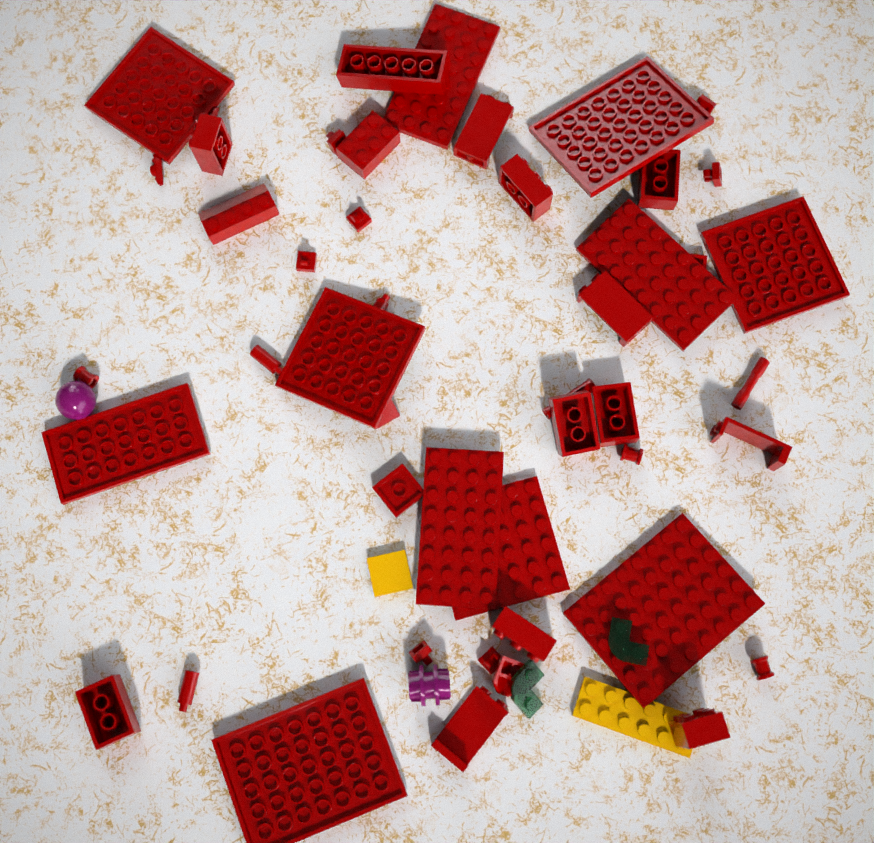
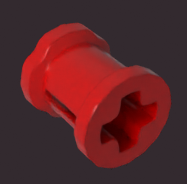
(85, 376)
(631, 454)
(762, 667)

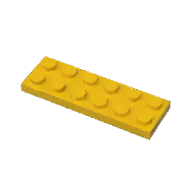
(622, 713)

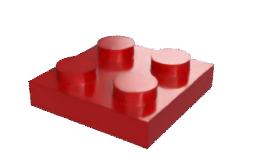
(399, 490)

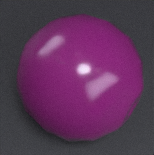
(75, 400)

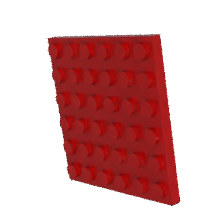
(159, 95)
(774, 264)
(350, 357)
(527, 550)

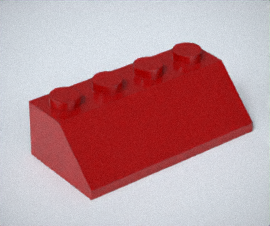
(238, 214)

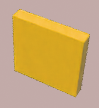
(389, 573)

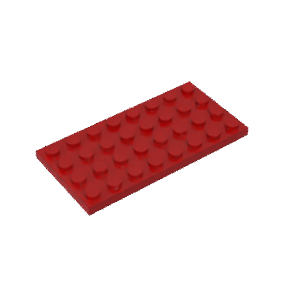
(469, 45)
(657, 274)
(125, 443)
(460, 528)

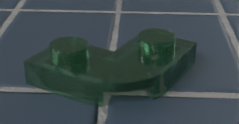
(621, 646)
(521, 688)

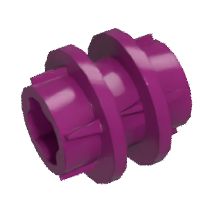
(429, 685)

